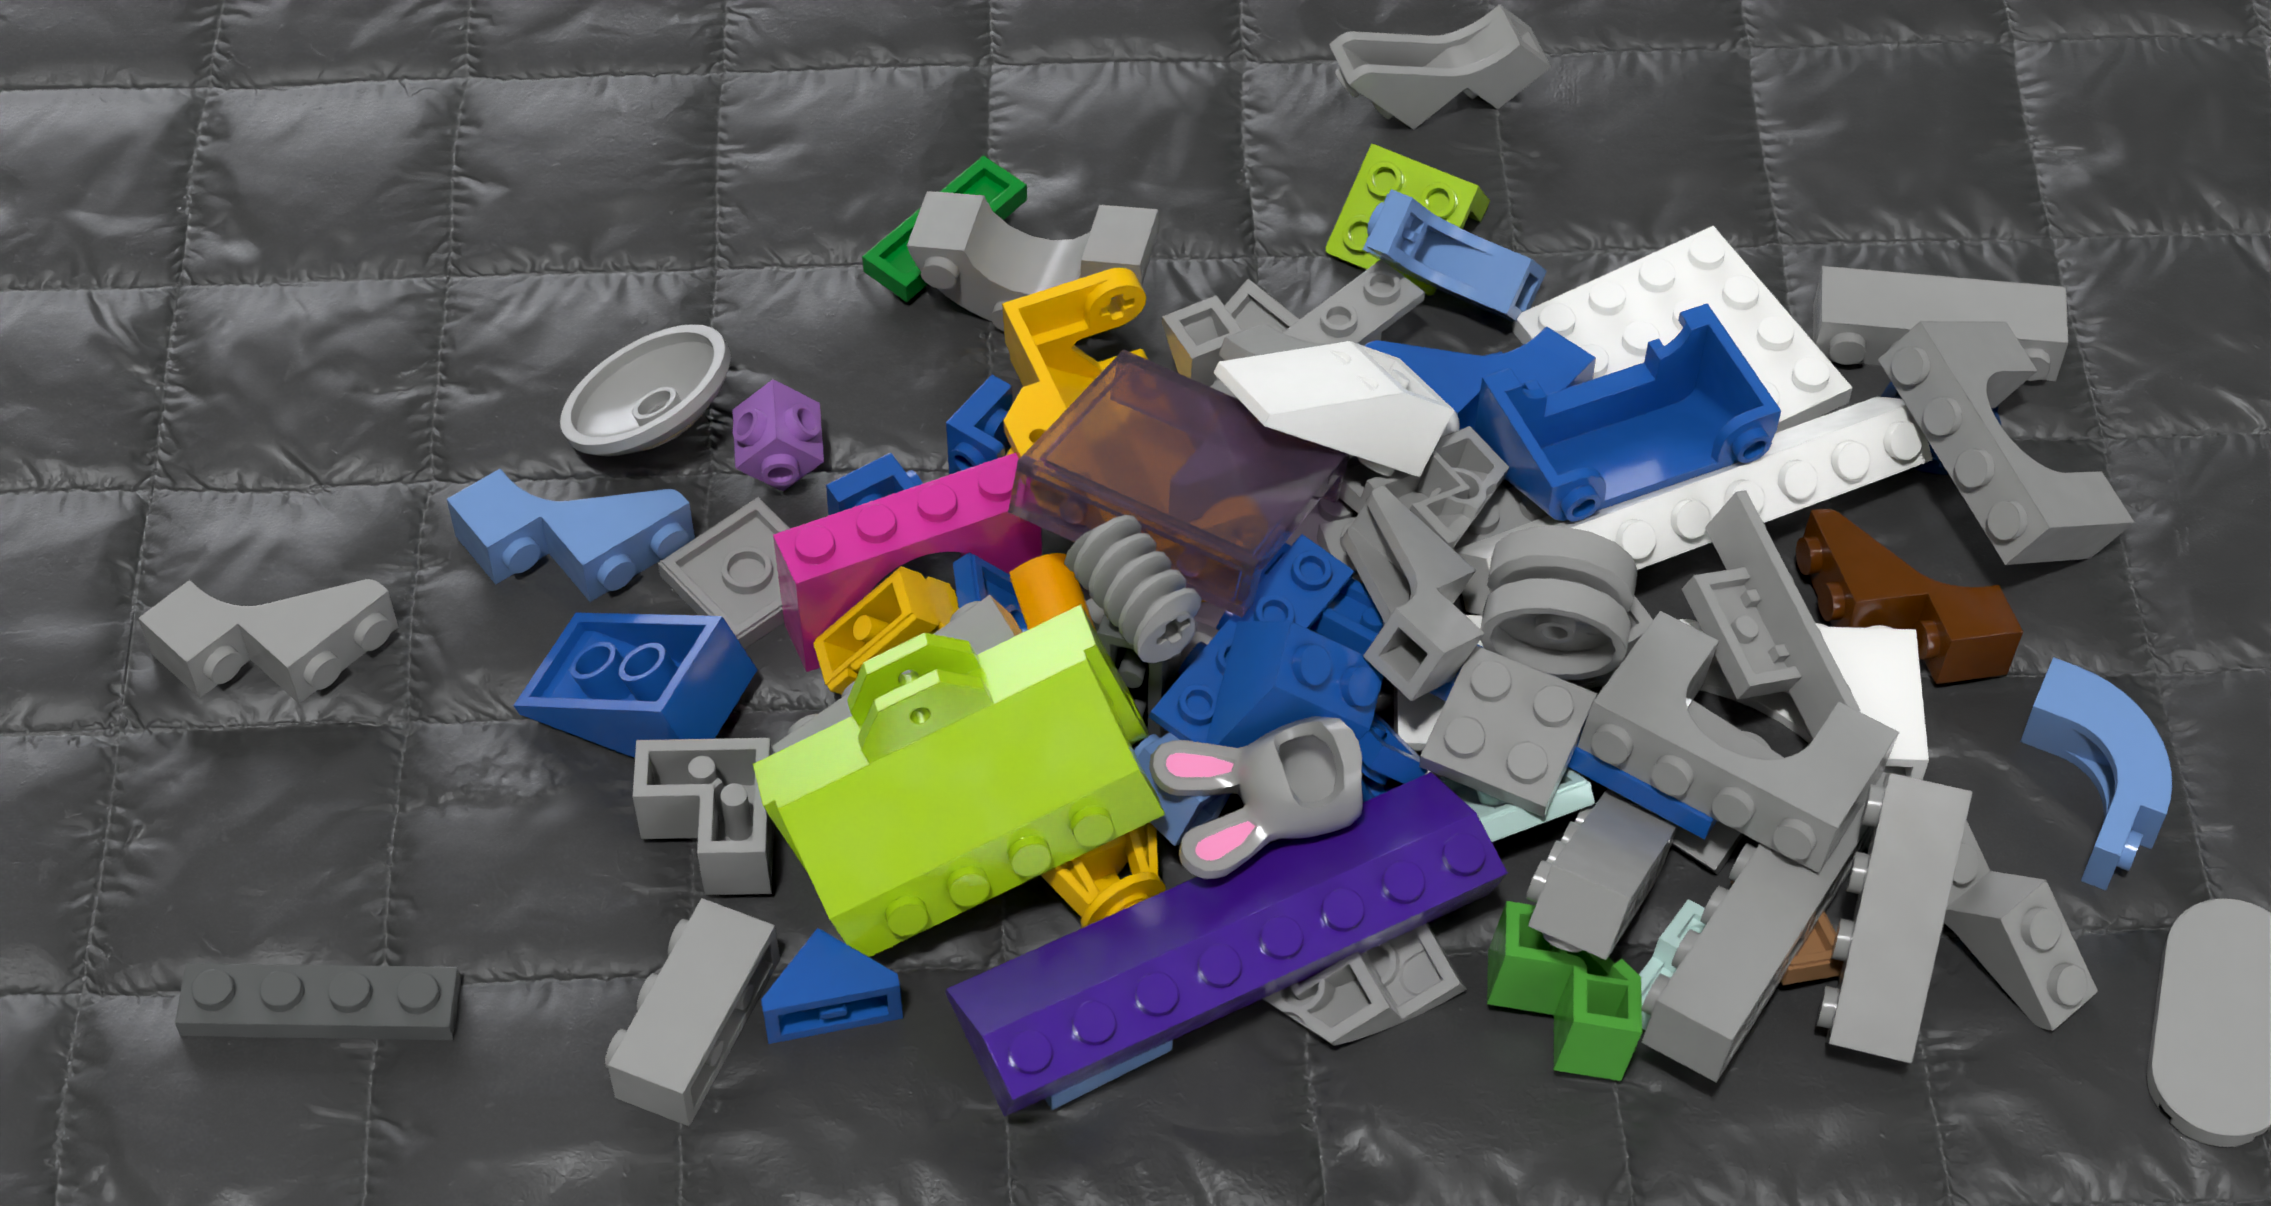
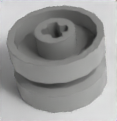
(1559, 601)

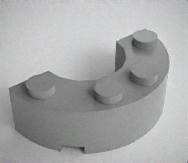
(986, 262)

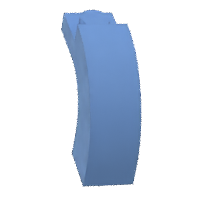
(1452, 258)
(2117, 748)

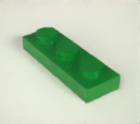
(890, 259)

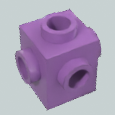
(777, 435)

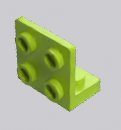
(1386, 170)

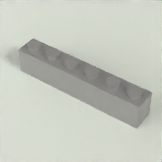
(1742, 951)

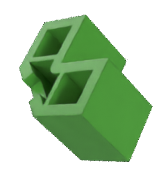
(1591, 997)

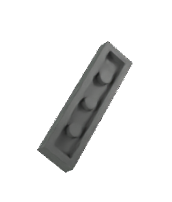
(318, 1001)

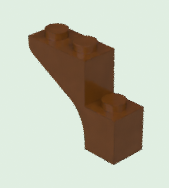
(1864, 584)

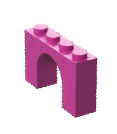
(843, 556)

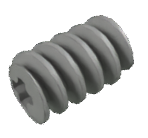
(1136, 587)

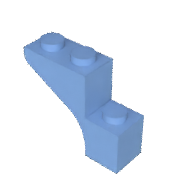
(591, 539)

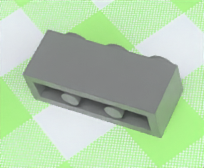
(692, 1011)

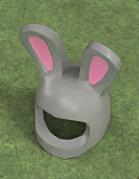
(1290, 782)

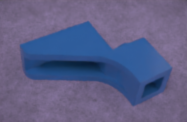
(1458, 376)

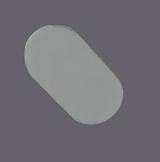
(2214, 1024)

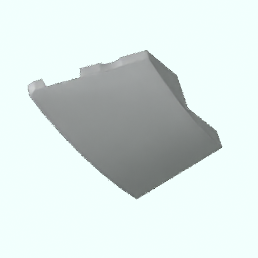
(1449, 491)
(1373, 988)

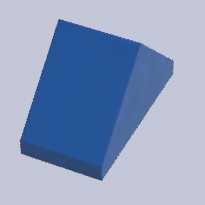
(829, 991)

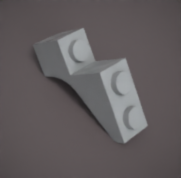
(1422, 73)
(1414, 587)
(292, 640)
(2018, 937)

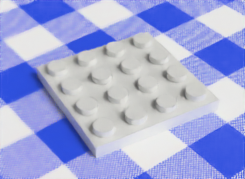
(1643, 302)

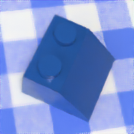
(1286, 675)

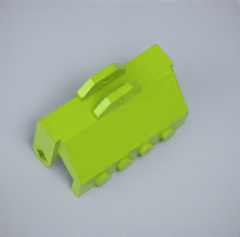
(960, 777)

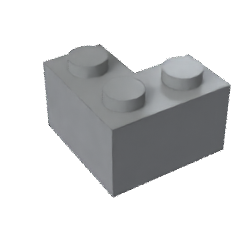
(711, 795)

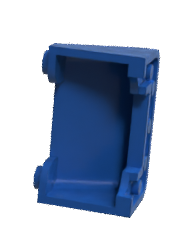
(1633, 429)

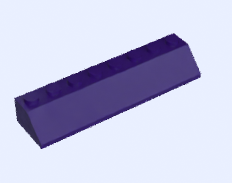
(1222, 942)

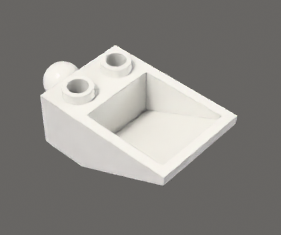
(1345, 401)

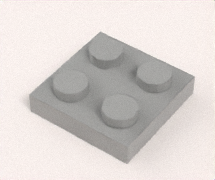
(1507, 730)

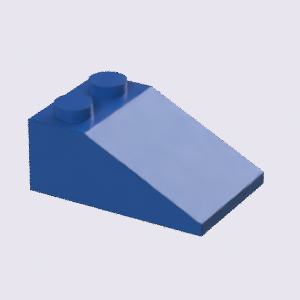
(639, 679)

